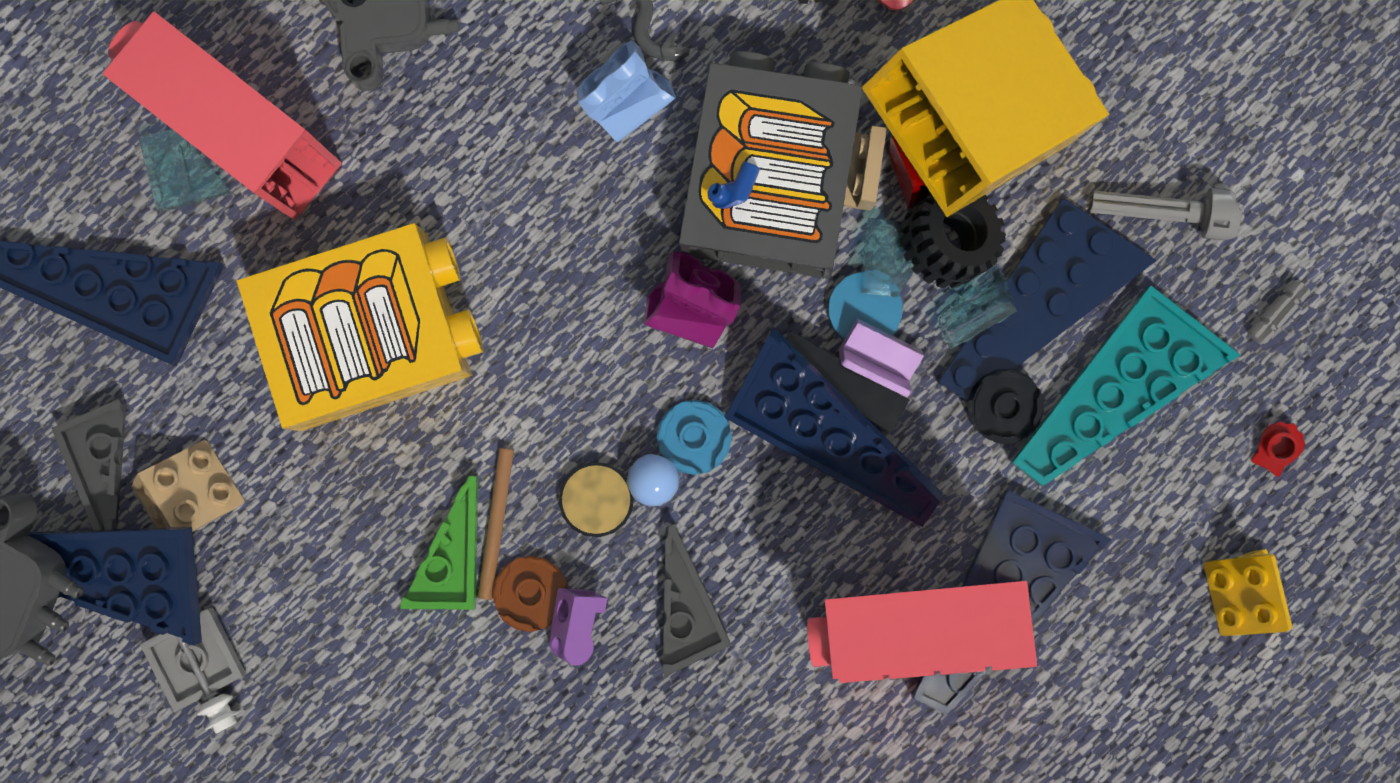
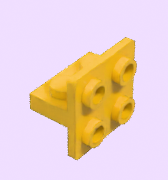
(1248, 594)

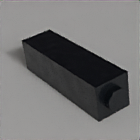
(872, 399)

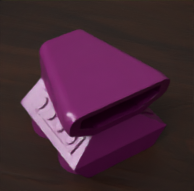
(693, 301)

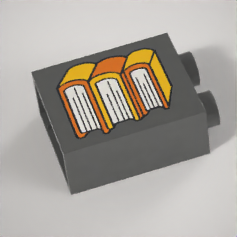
(803, 144)

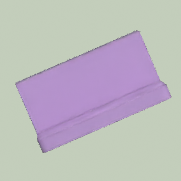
(880, 357)

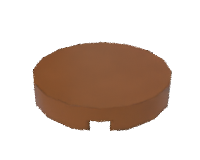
(541, 589)

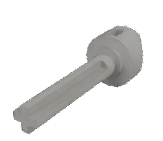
(1212, 214)

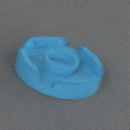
(849, 303)
(697, 453)

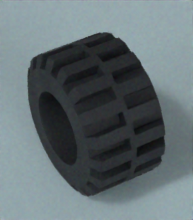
(936, 256)

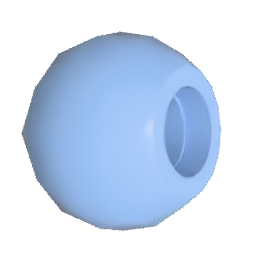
(653, 480)

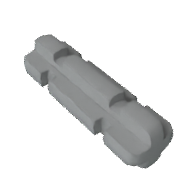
(1279, 312)

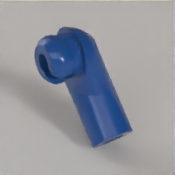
(737, 191)

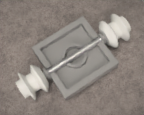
(197, 670)

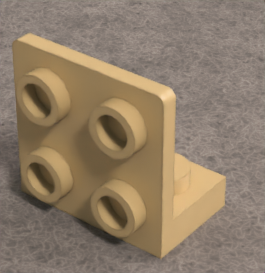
(865, 169)
(187, 489)

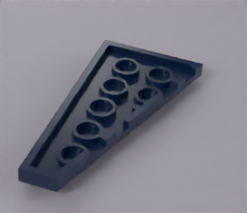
(809, 418)
(1018, 546)
(134, 575)

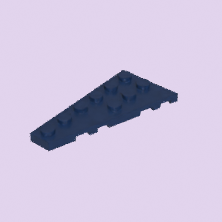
(1056, 283)
(122, 295)

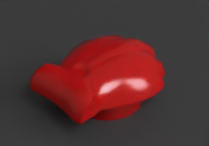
(1279, 447)

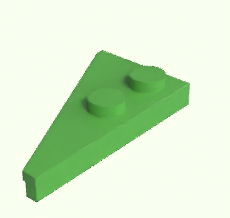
(450, 568)

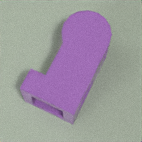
(574, 624)

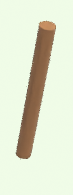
(495, 524)

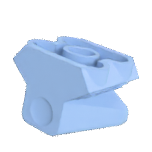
(624, 92)

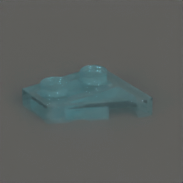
(178, 172)
(884, 265)
(977, 309)

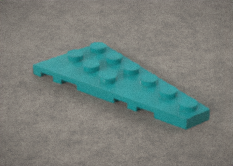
(1135, 372)

